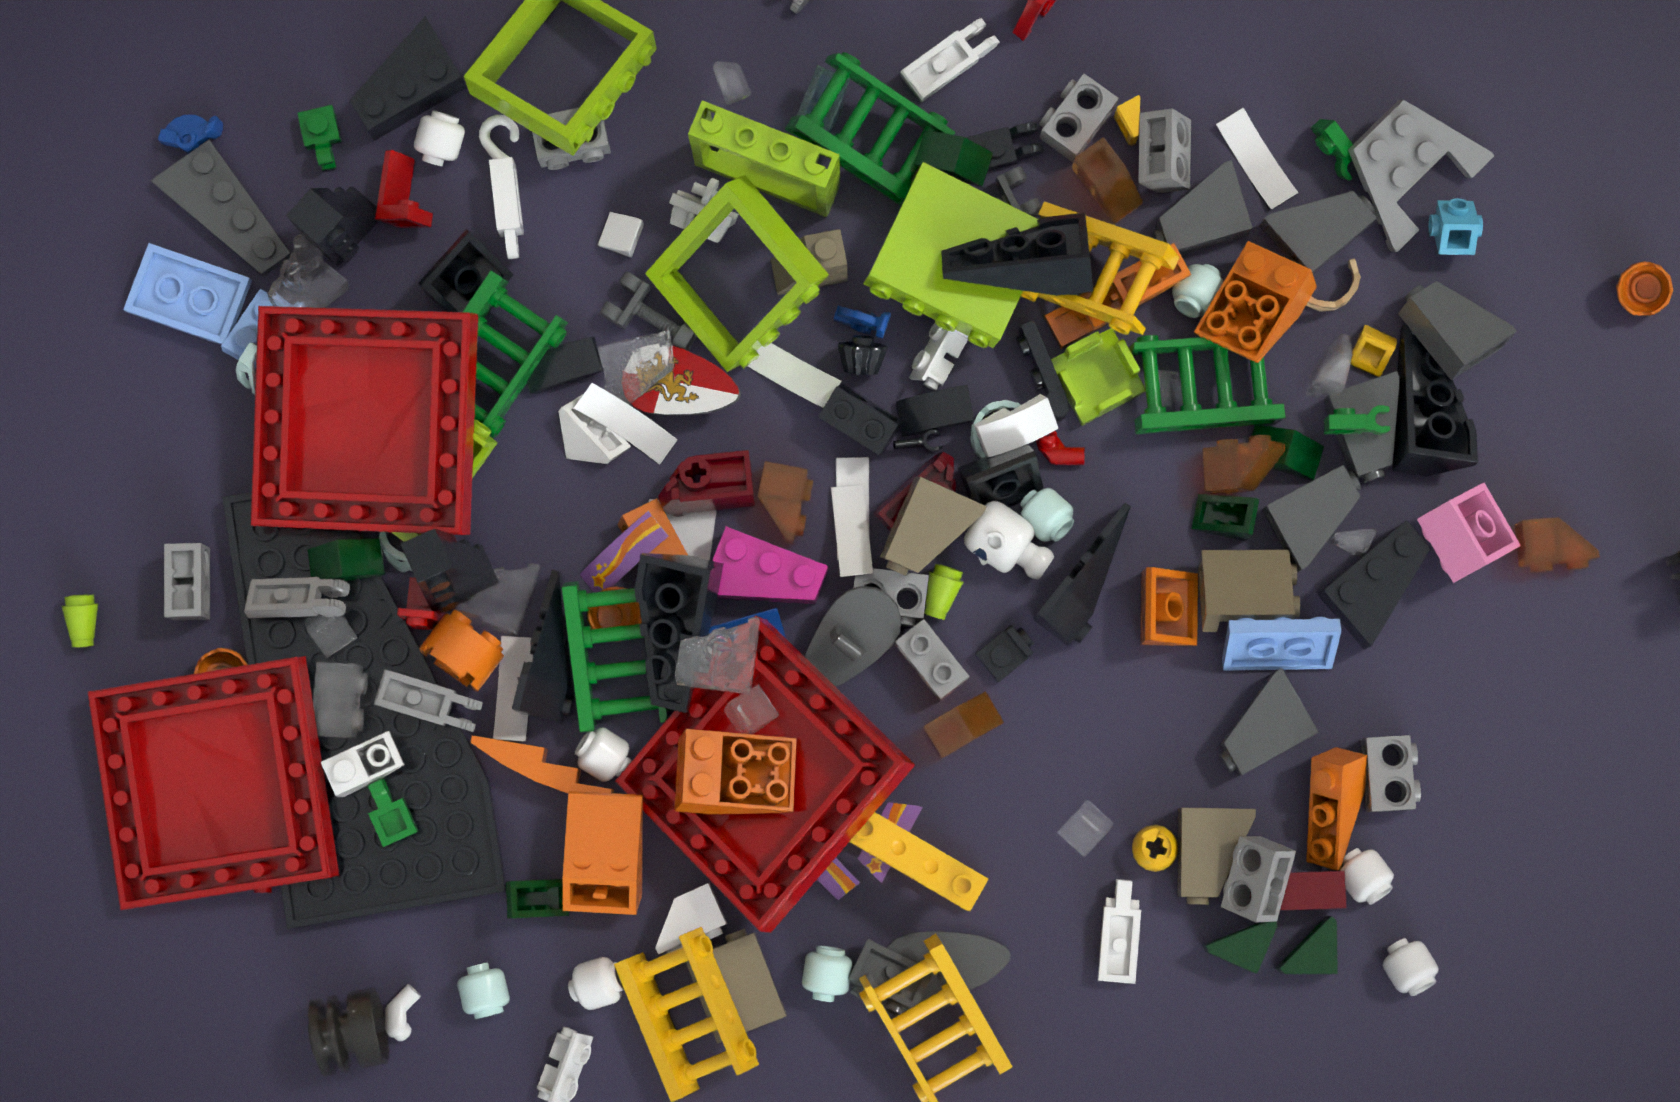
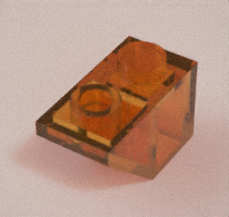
(1107, 180)
(1240, 466)
(782, 497)
(1550, 543)
(963, 725)

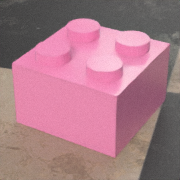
(1468, 532)

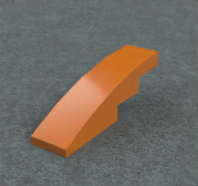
(1072, 325)
(532, 763)

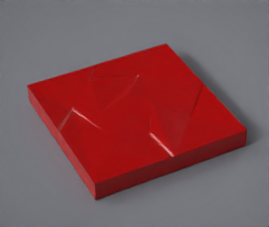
(364, 419)
(840, 781)
(213, 783)

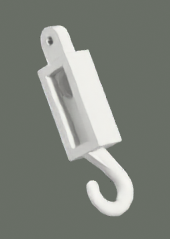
(504, 184)

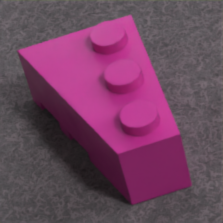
(766, 571)

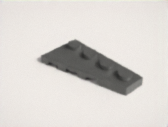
(218, 200)

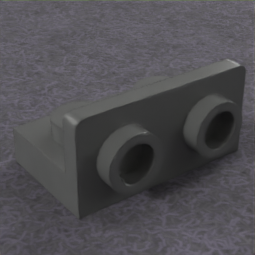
(879, 966)

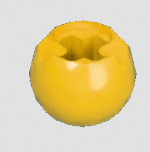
(1141, 853)

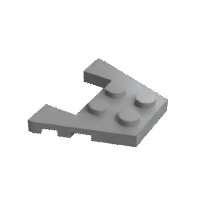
(1400, 152)

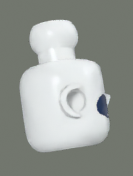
(1005, 539)

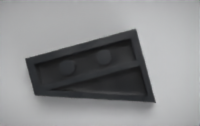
(407, 83)
(334, 221)
(448, 568)
(1375, 583)

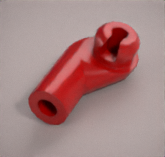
(1058, 453)

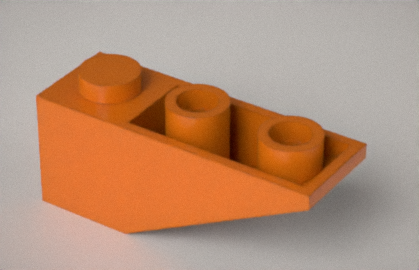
(1334, 803)

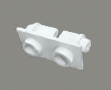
(930, 362)
(573, 1052)

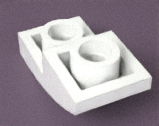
(1015, 428)

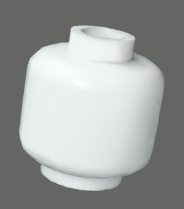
(439, 138)
(602, 754)
(1366, 876)
(1410, 967)
(595, 983)

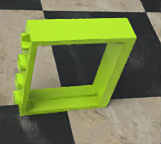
(598, 106)
(768, 157)
(778, 239)

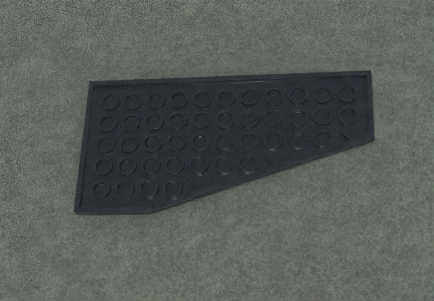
(441, 777)

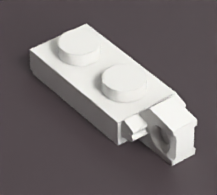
(1119, 936)

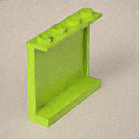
(935, 217)

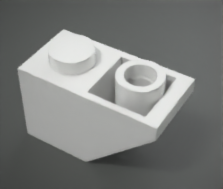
(362, 764)
(688, 913)

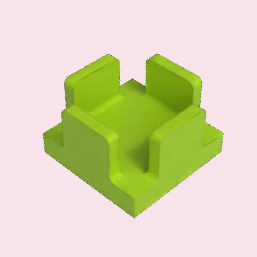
(1098, 375)

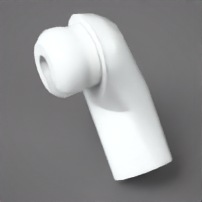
(396, 1013)

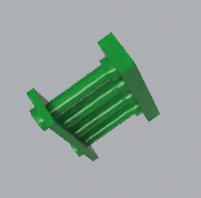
(866, 166)
(493, 294)
(1191, 414)
(588, 673)

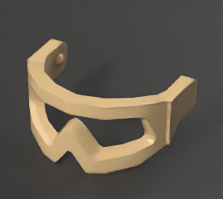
(1321, 306)

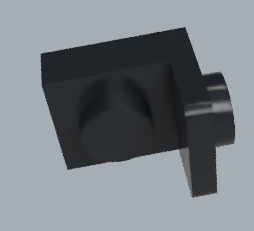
(1006, 652)

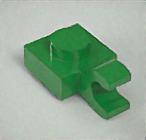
(319, 132)
(1334, 142)
(1348, 422)
(391, 819)

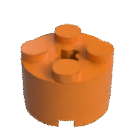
(462, 650)

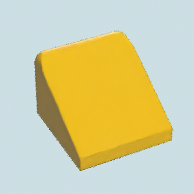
(1127, 118)
(1373, 350)

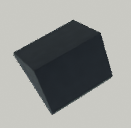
(461, 273)
(1002, 477)

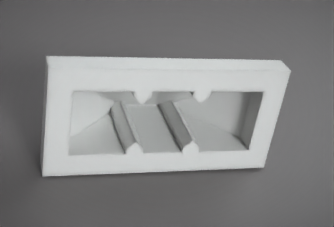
(587, 438)

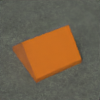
(1169, 607)

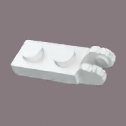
(946, 61)

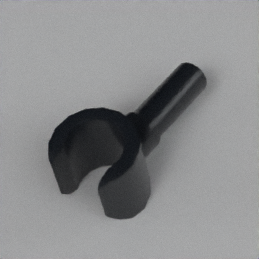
(919, 442)

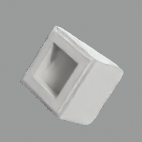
(621, 234)

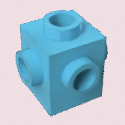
(1455, 227)

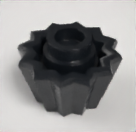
(862, 355)

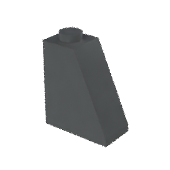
(1207, 214)
(1319, 229)
(1454, 328)
(1368, 452)
(1312, 514)
(1267, 726)

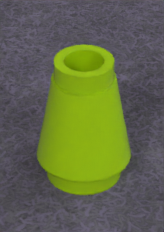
(942, 590)
(80, 619)

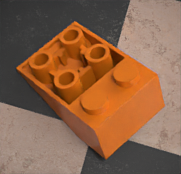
(1257, 302)
(734, 773)
(603, 853)

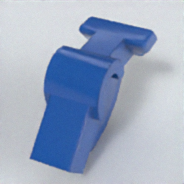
(190, 132)
(863, 322)

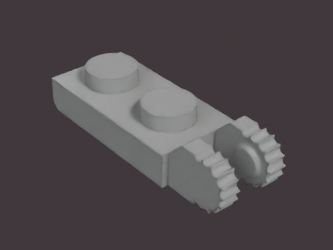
(295, 597)
(423, 700)

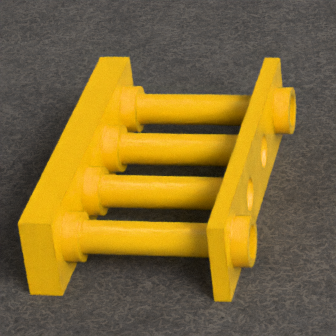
(1121, 244)
(920, 861)
(952, 992)
(656, 1024)

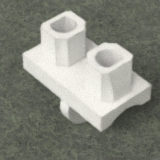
(688, 205)

